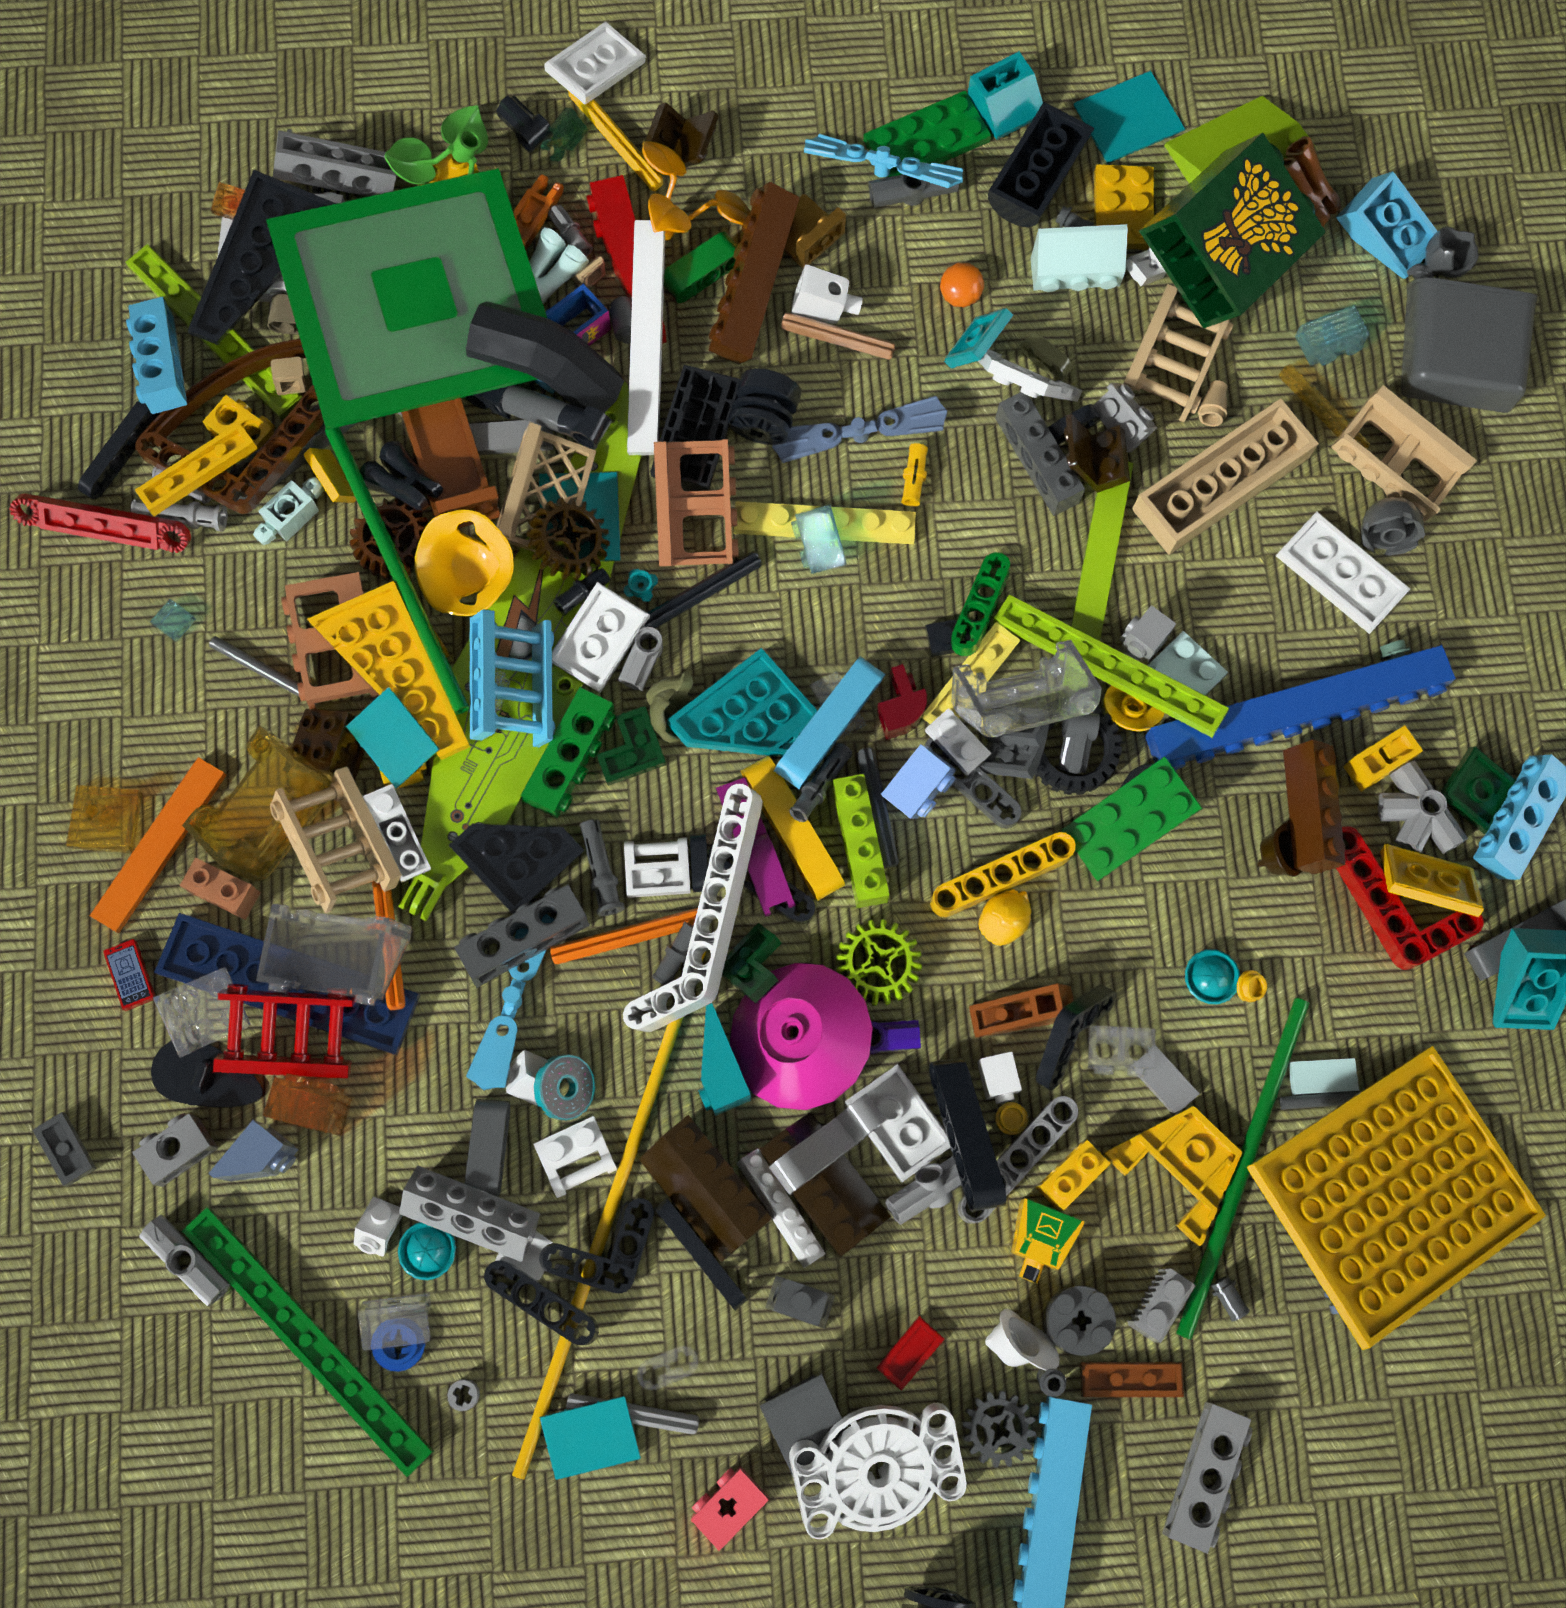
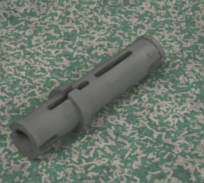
(814, 791)

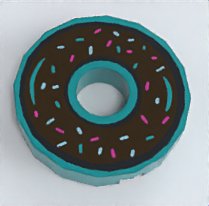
(580, 1087)

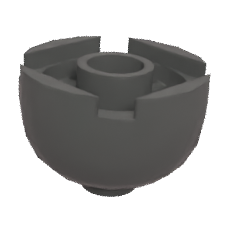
(1392, 526)

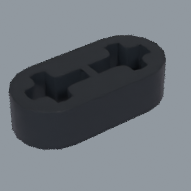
(1086, 415)
(698, 860)

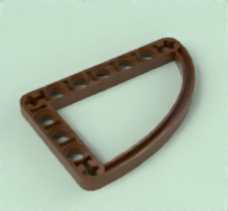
(207, 388)

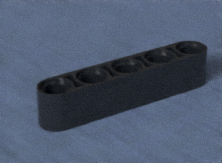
(967, 1134)

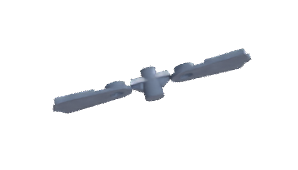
(912, 418)

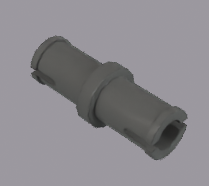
(674, 956)

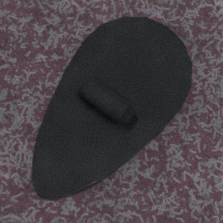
(194, 1083)

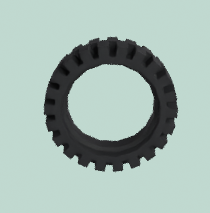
(1094, 779)

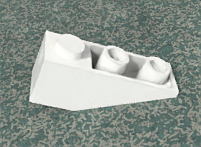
(397, 832)

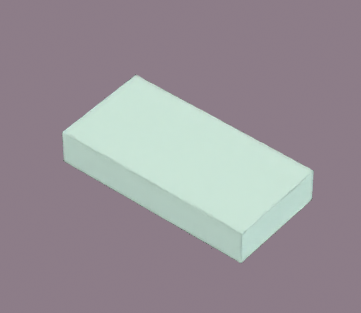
(1323, 1076)

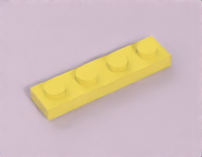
(988, 658)

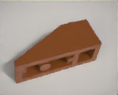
(1020, 1010)

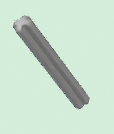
(646, 1415)

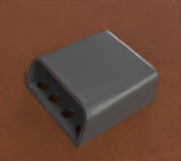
(1466, 344)

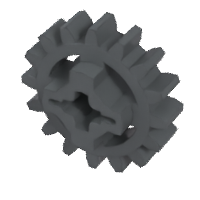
(990, 1443)

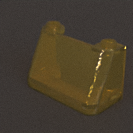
(243, 830)

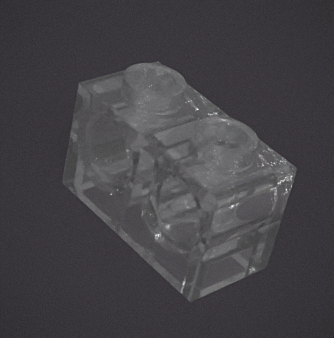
(1121, 1040)

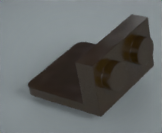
(684, 136)

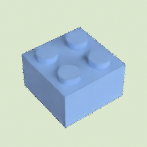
(919, 783)

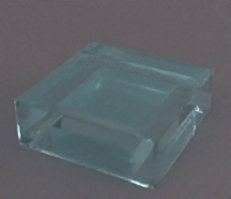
(173, 620)

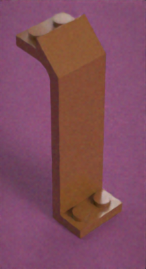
(449, 454)

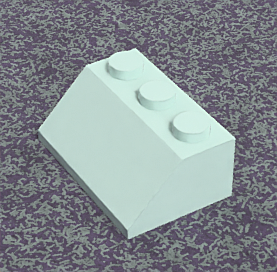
(1079, 257)

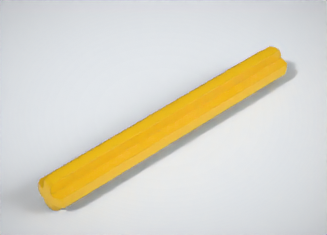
(620, 142)

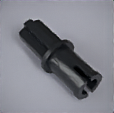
(580, 591)

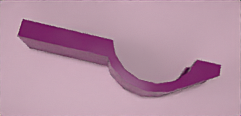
(763, 863)

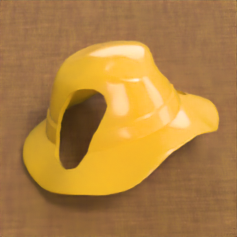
(457, 565)

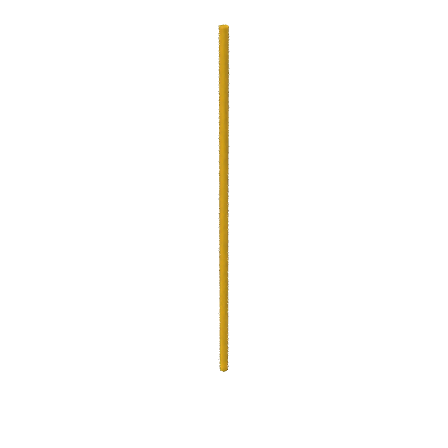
(598, 1244)

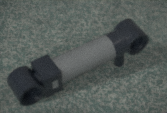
(584, 425)

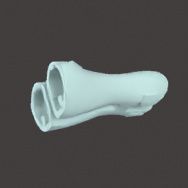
(547, 252)

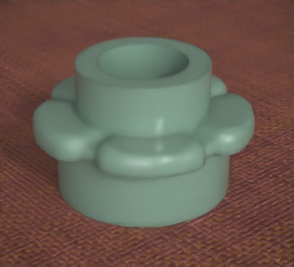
(1394, 650)

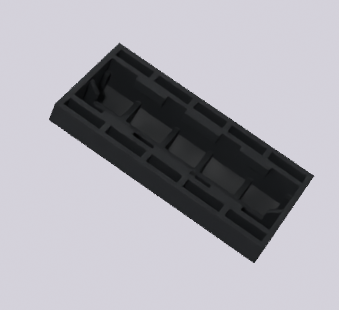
(699, 414)

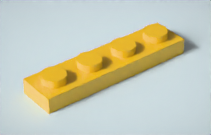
(196, 469)

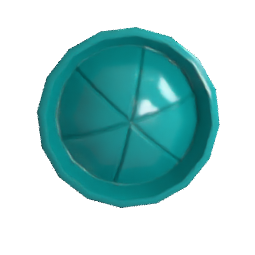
(1212, 976)
(426, 1251)

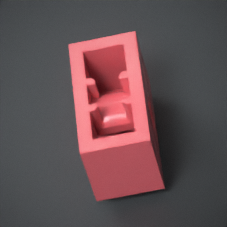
(720, 1526)

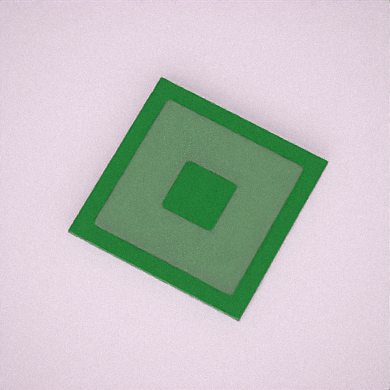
(392, 289)

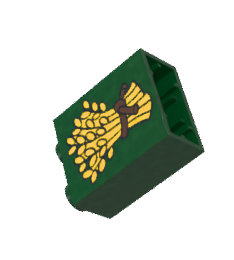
(1233, 231)

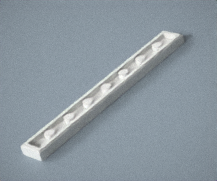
(646, 339)

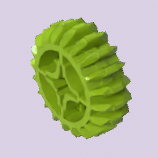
(903, 948)

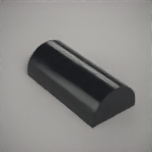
(1038, 166)

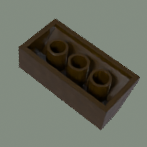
(705, 1188)
(836, 1197)

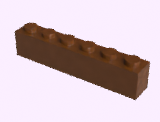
(753, 273)

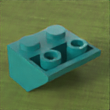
(1006, 95)

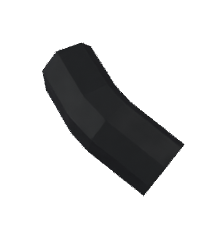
(545, 352)

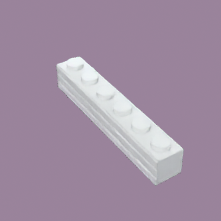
(780, 1208)

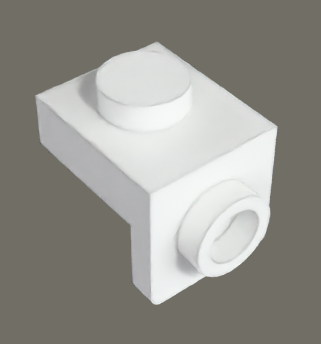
(1145, 267)
(376, 1226)

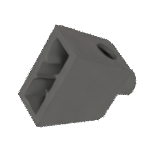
(800, 1301)

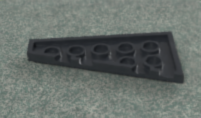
(247, 257)

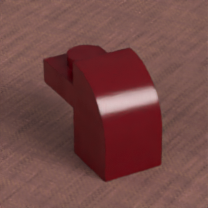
(905, 711)

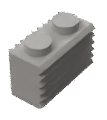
(1161, 1305)

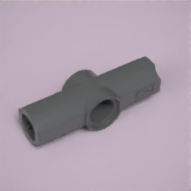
(898, 190)

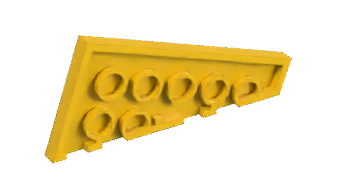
(386, 651)

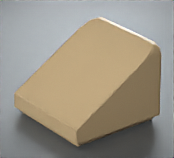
(591, 273)
(288, 376)

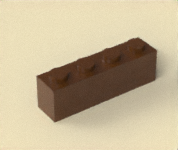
(1314, 807)

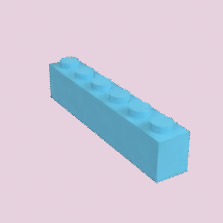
(1053, 1505)

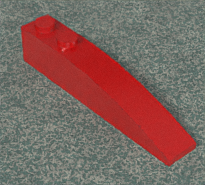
(616, 227)

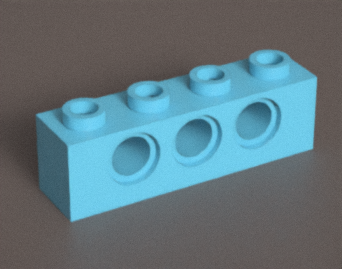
(156, 355)
(1523, 818)

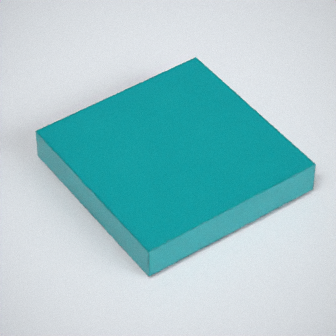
(978, 338)

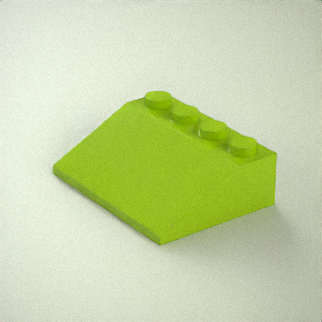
(1204, 144)

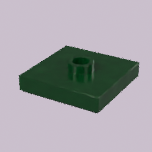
(1477, 788)

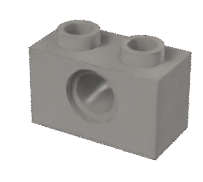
(194, 1146)

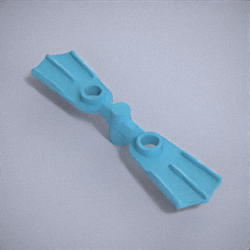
(882, 160)
(495, 1052)

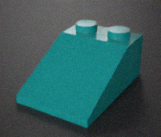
(1531, 980)
(720, 1074)

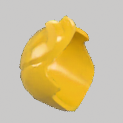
(1005, 917)

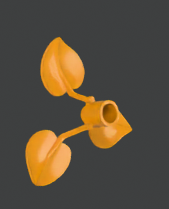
(669, 217)

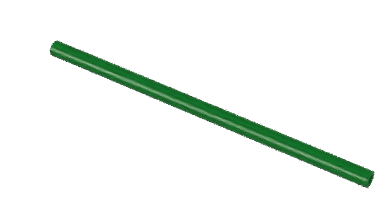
(398, 571)
(1241, 1174)

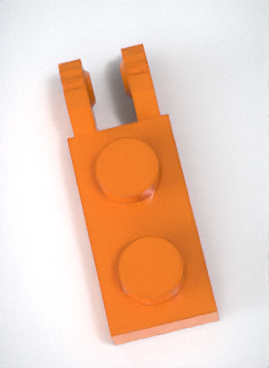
(534, 208)

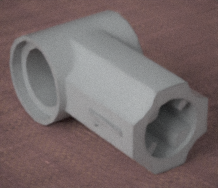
(641, 661)

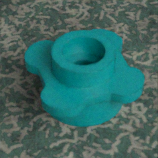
(639, 576)

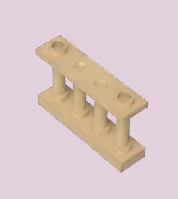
(1148, 355)
(354, 816)

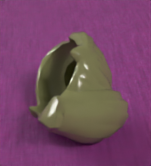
(665, 700)

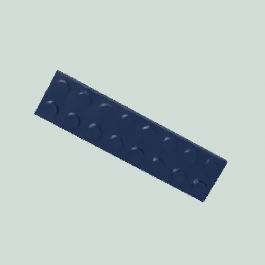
(202, 948)

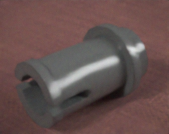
(1072, 219)
(1230, 1298)
(1055, 1387)

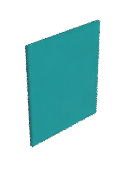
(1129, 117)
(600, 494)

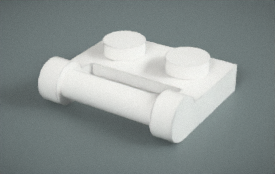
(657, 877)
(570, 1146)

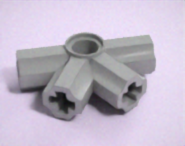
(1418, 822)

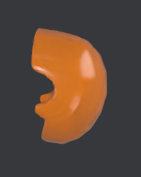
(962, 284)

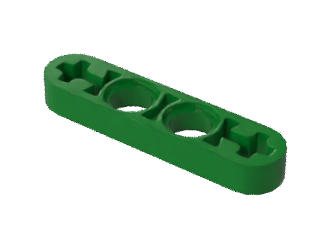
(976, 602)

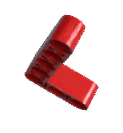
(1393, 909)

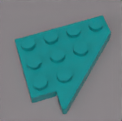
(746, 711)

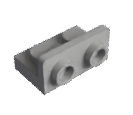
(1120, 408)

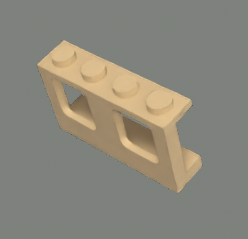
(1411, 440)

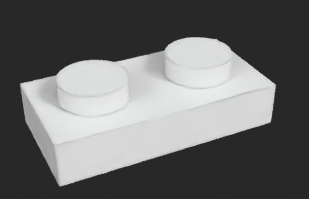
(957, 742)

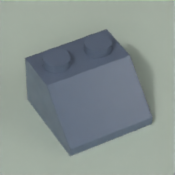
(255, 1154)

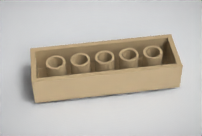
(1224, 476)

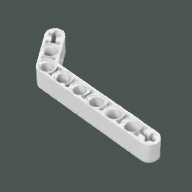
(707, 911)

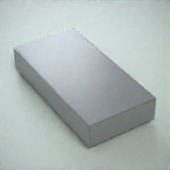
(1169, 1084)

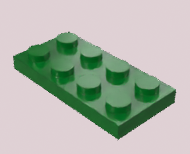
(932, 132)
(1132, 818)

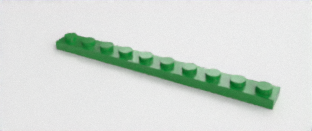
(308, 1342)

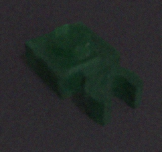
(567, 133)

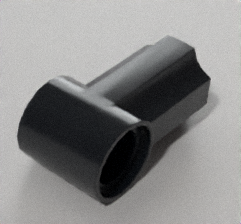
(528, 128)

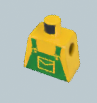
(1042, 1238)

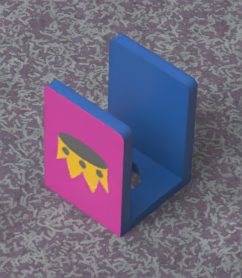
(576, 303)

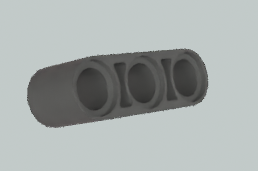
(488, 1145)

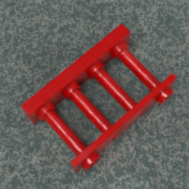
(266, 1060)

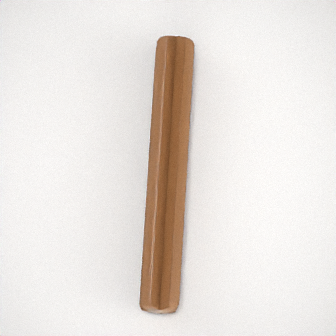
(838, 335)

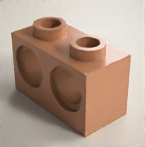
(220, 888)

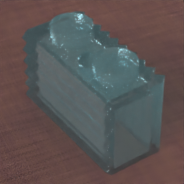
(1332, 336)
(819, 538)

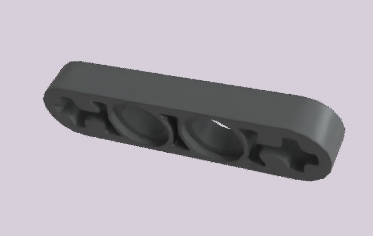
(979, 777)

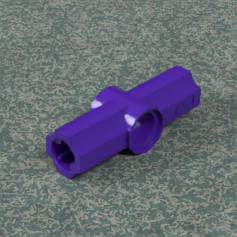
(897, 1036)

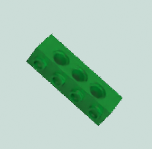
(583, 708)

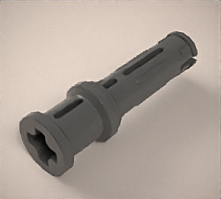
(603, 881)

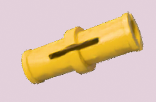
(917, 458)

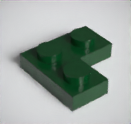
(640, 750)
(744, 963)

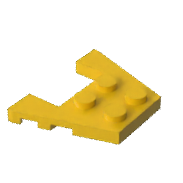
(1194, 1155)

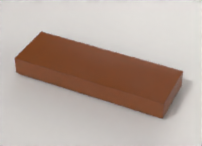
(1131, 1379)

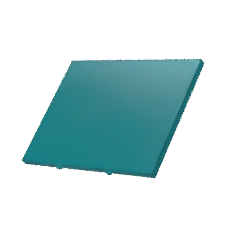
(392, 737)
(590, 1437)

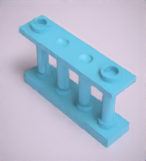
(485, 689)

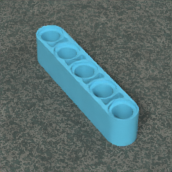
(829, 722)

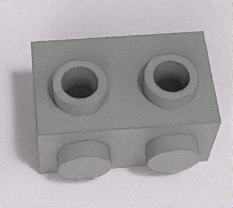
(1146, 635)

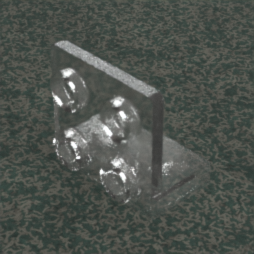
(195, 1014)

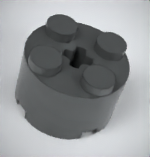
(1092, 1305)

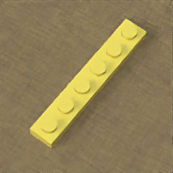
(851, 523)

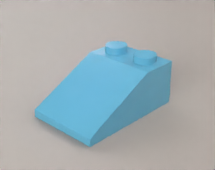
(1388, 223)

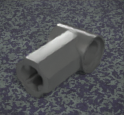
(1077, 742)

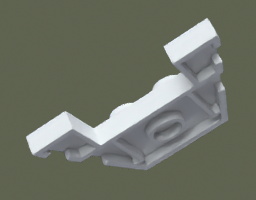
(1031, 382)

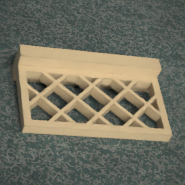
(522, 477)

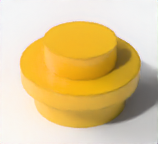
(1251, 986)
(1011, 1118)

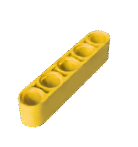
(796, 837)
(1013, 864)

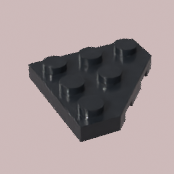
(515, 858)

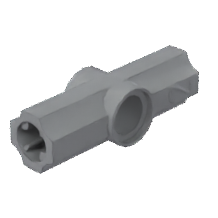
(930, 1189)
(169, 1246)

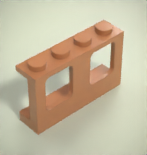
(676, 504)
(311, 641)

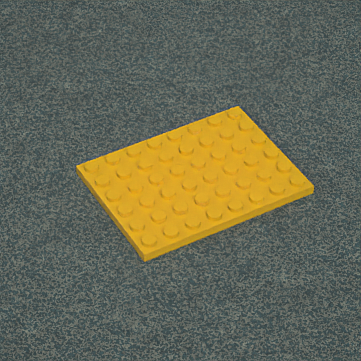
(1396, 1195)

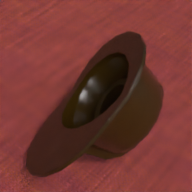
(1278, 853)

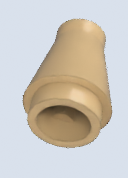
(1214, 405)

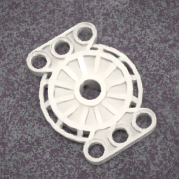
(907, 1476)

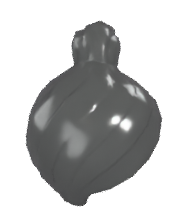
(1447, 254)

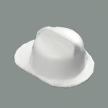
(1022, 1343)

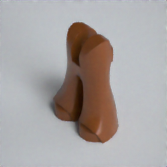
(1310, 179)

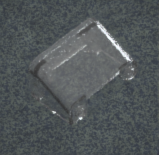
(1053, 693)
(331, 953)

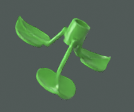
(461, 129)

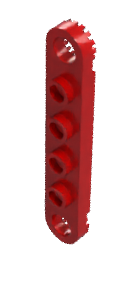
(100, 523)

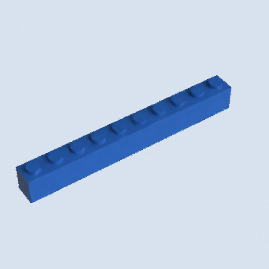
(1307, 706)

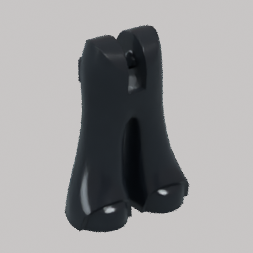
(413, 478)

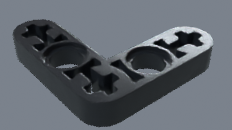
(1065, 1030)
(615, 1258)

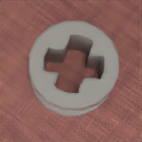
(473, 1391)

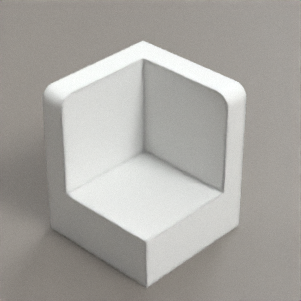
(523, 1074)

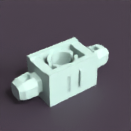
(284, 499)

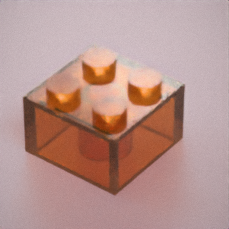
(306, 1106)

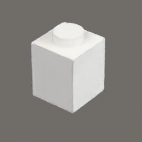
(999, 1077)

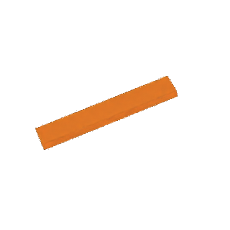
(156, 846)

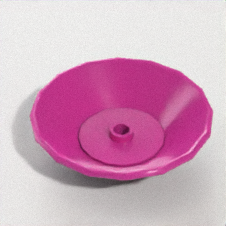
(825, 1053)

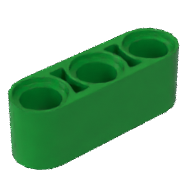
(700, 267)

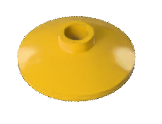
(1130, 711)

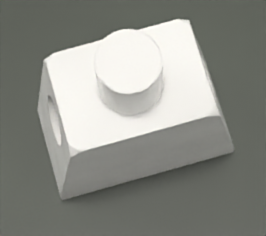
(823, 296)

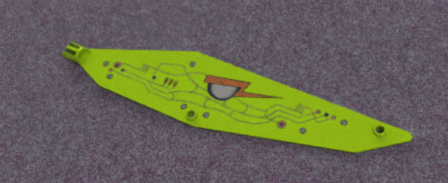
(490, 775)

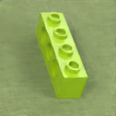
(860, 841)

